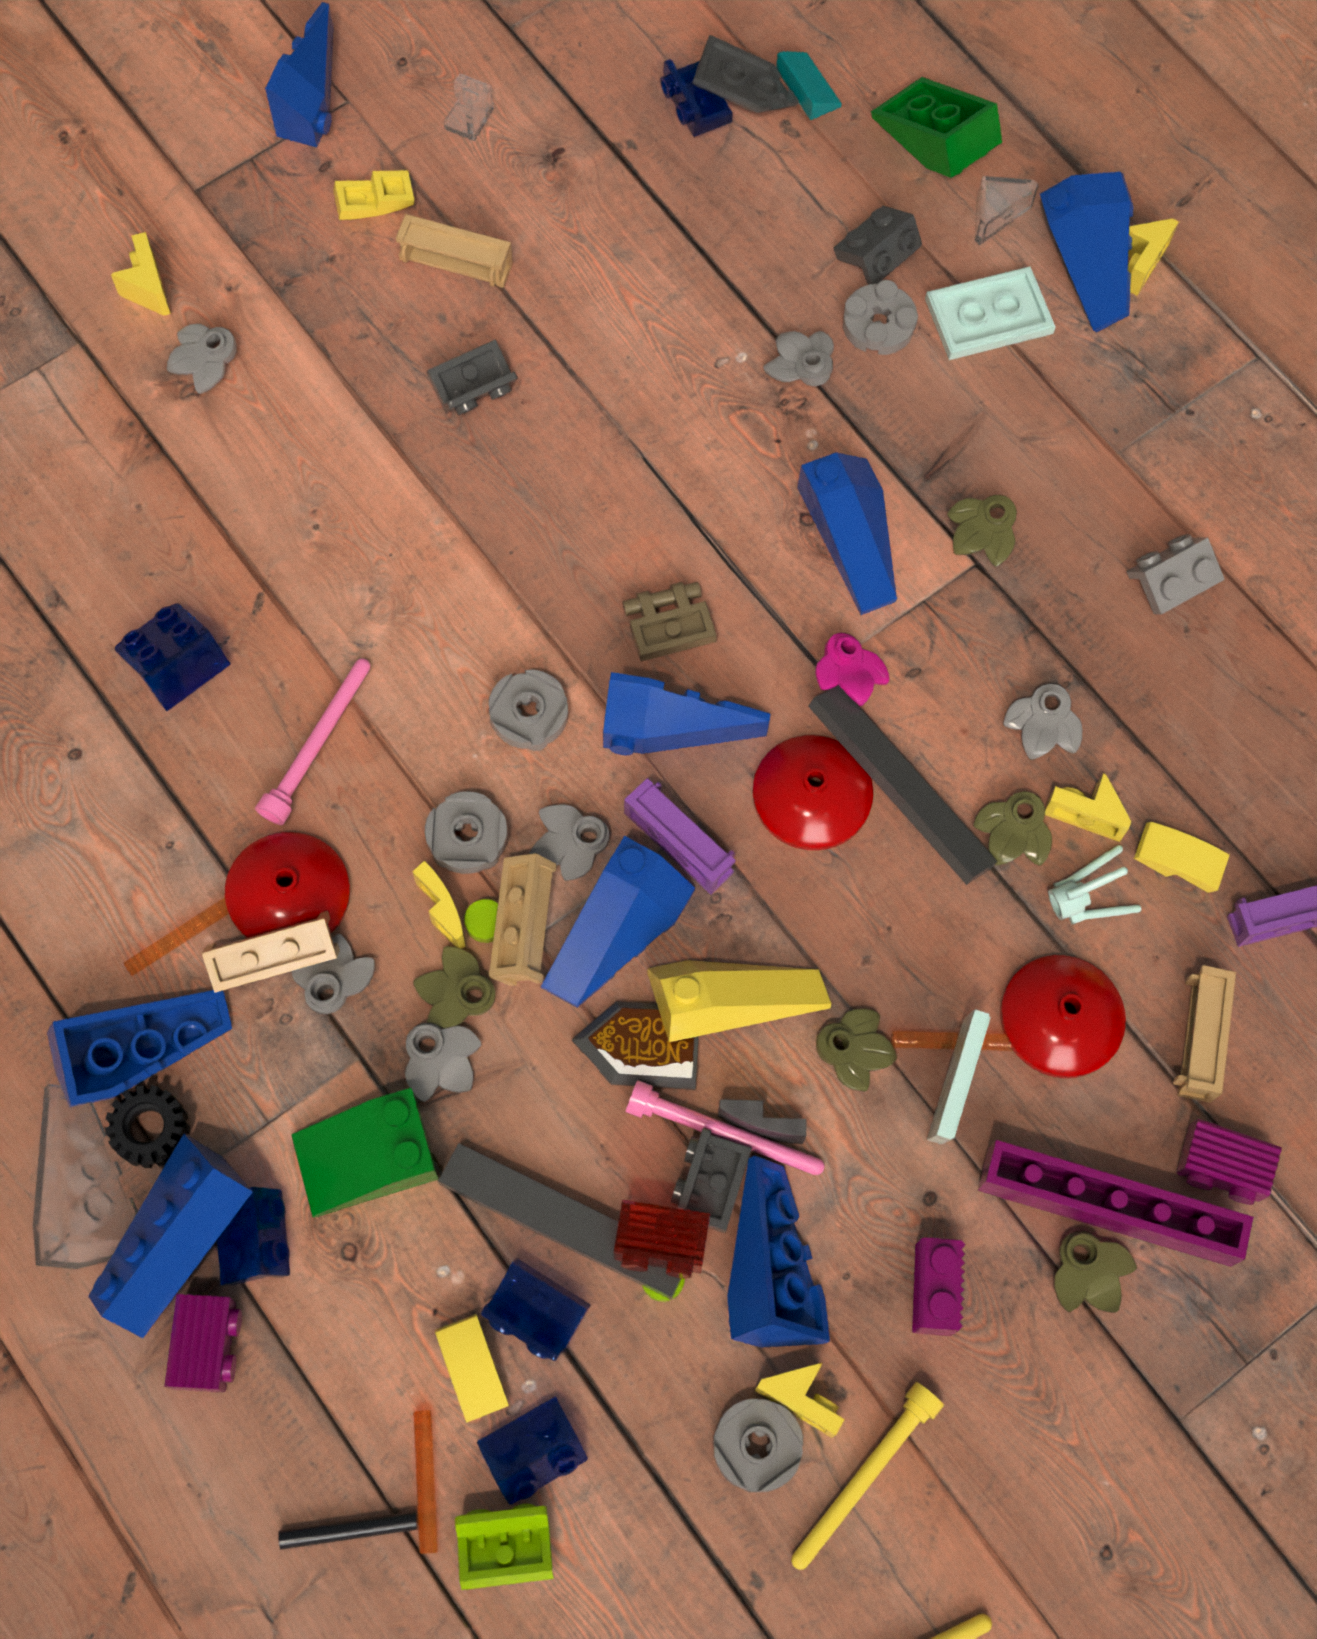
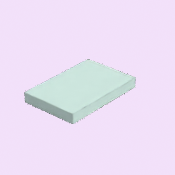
(989, 313)
(959, 1077)

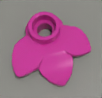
(852, 671)

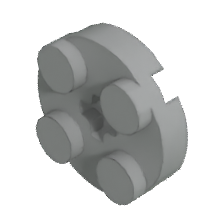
(885, 300)
(531, 731)
(450, 816)
(784, 1449)

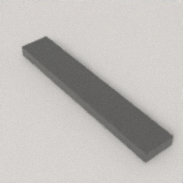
(903, 784)
(545, 1213)

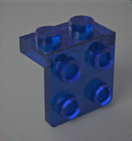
(172, 654)

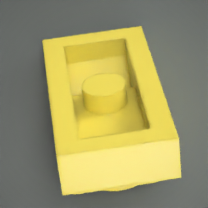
(1148, 247)
(143, 281)
(1100, 814)
(790, 1391)

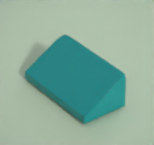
(807, 83)

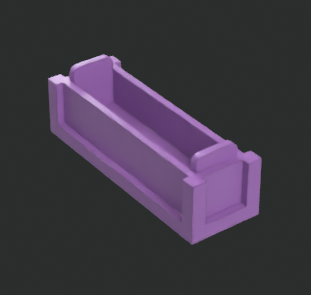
(679, 836)
(1274, 916)

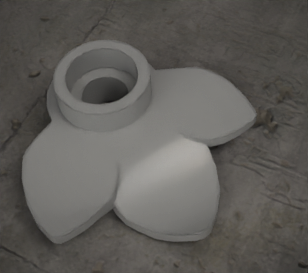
(200, 357)
(802, 358)
(1042, 726)
(564, 842)
(340, 974)
(443, 1065)

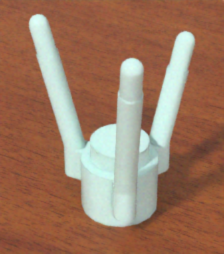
(1070, 897)

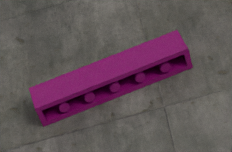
(1116, 1203)

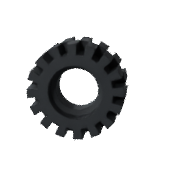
(126, 1112)

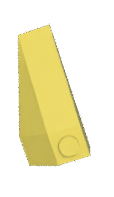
(718, 996)

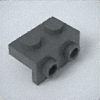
(880, 243)
(471, 378)
(712, 1178)

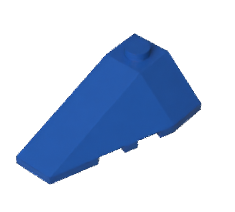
(302, 83)
(1092, 232)
(853, 524)
(651, 720)
(625, 912)
(119, 1048)
(770, 1281)

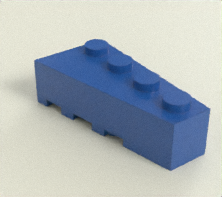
(169, 1236)

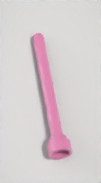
(277, 803)
(647, 1102)

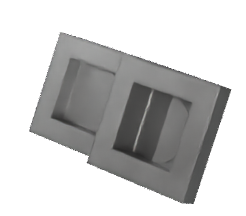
(749, 1117)

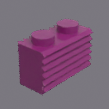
(1228, 1161)
(938, 1286)
(202, 1343)

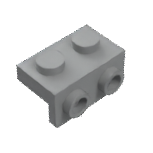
(1177, 572)

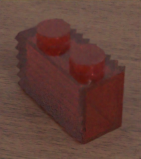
(661, 1238)

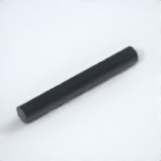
(348, 1530)

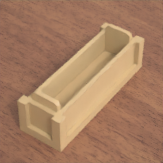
(455, 250)
(521, 919)
(270, 953)
(1206, 1034)

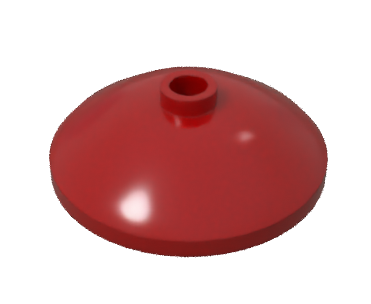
(808, 814)
(262, 906)
(1050, 1036)

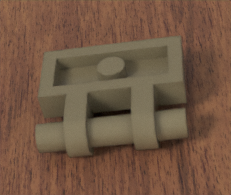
(673, 629)

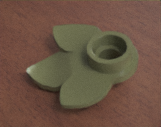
(981, 531)
(1013, 834)
(449, 989)
(862, 1048)
(1096, 1277)

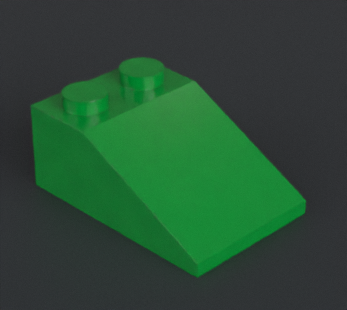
(941, 125)
(364, 1153)

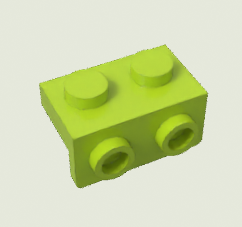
(504, 1546)

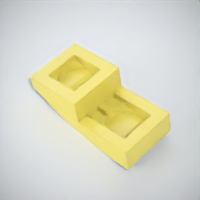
(375, 197)
(1183, 855)
(444, 913)
(471, 1368)

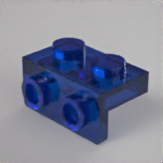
(693, 105)
(255, 1240)
(535, 1311)
(532, 1451)

